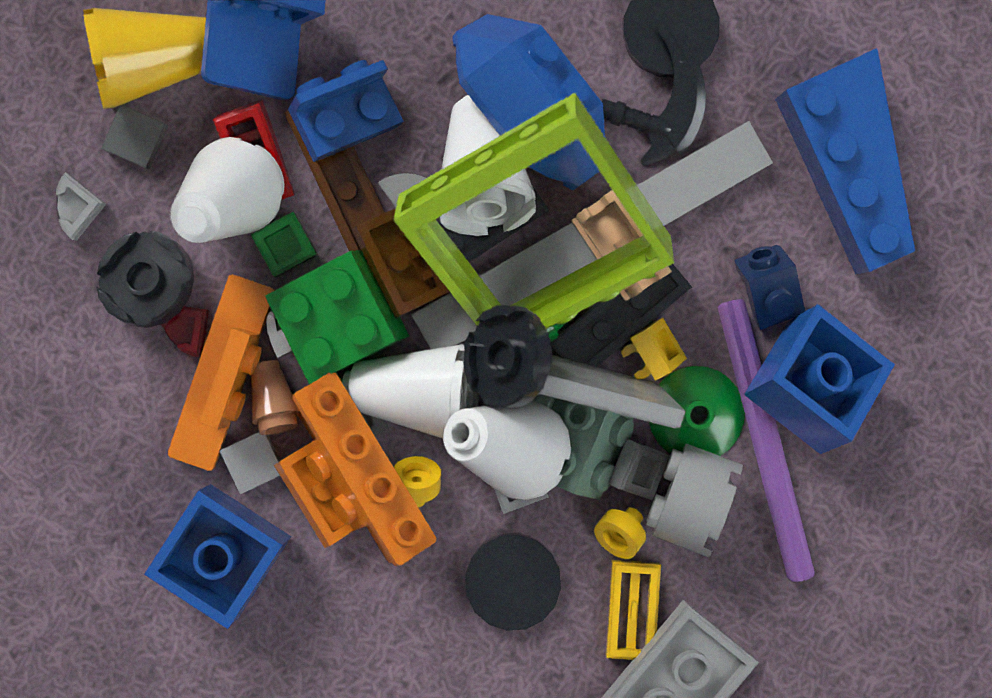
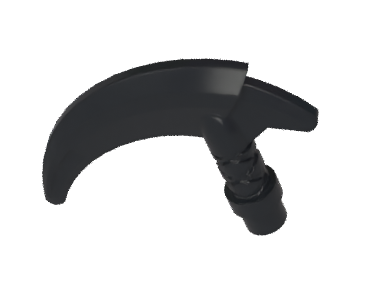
(683, 114)

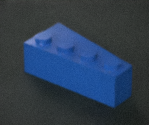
(852, 158)

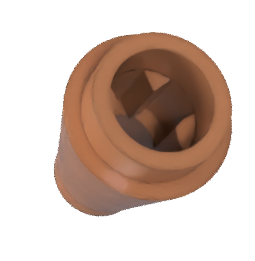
(272, 400)

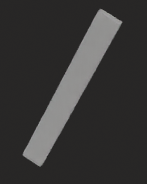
(565, 251)

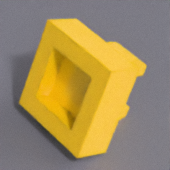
(657, 349)

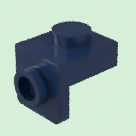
(771, 285)

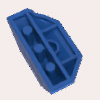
(516, 73)

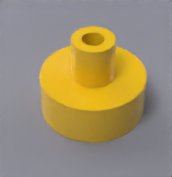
(420, 478)
(621, 532)

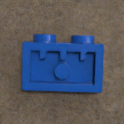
(344, 109)

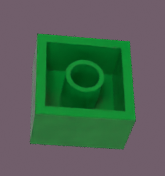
(335, 316)

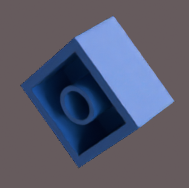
(819, 380)
(217, 555)

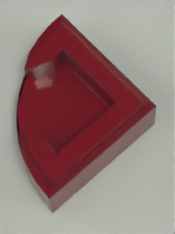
(188, 330)

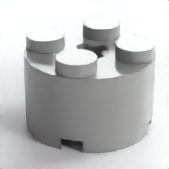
(695, 499)

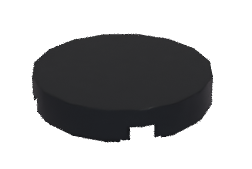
(691, 20)
(145, 279)
(507, 356)
(513, 581)

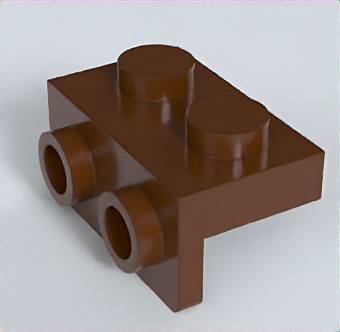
(397, 265)

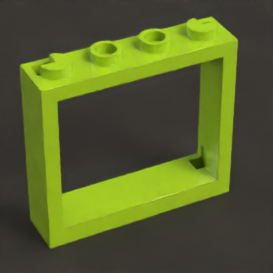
(504, 157)

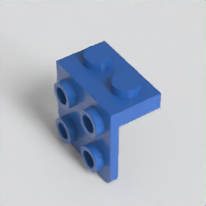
(255, 44)

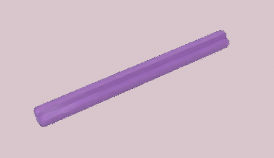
(766, 444)

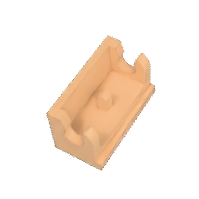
(608, 227)

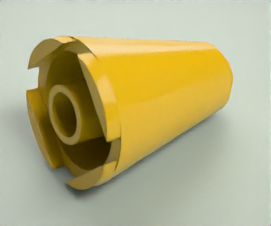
(142, 51)

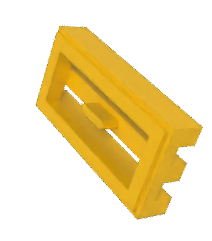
(635, 568)

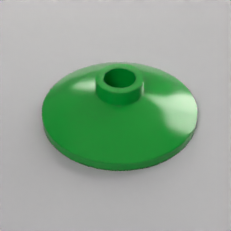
(720, 397)

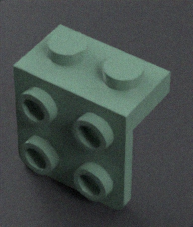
(595, 445)

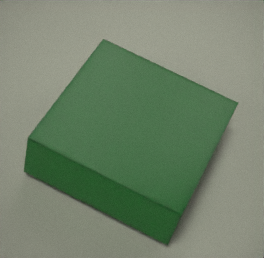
(284, 244)

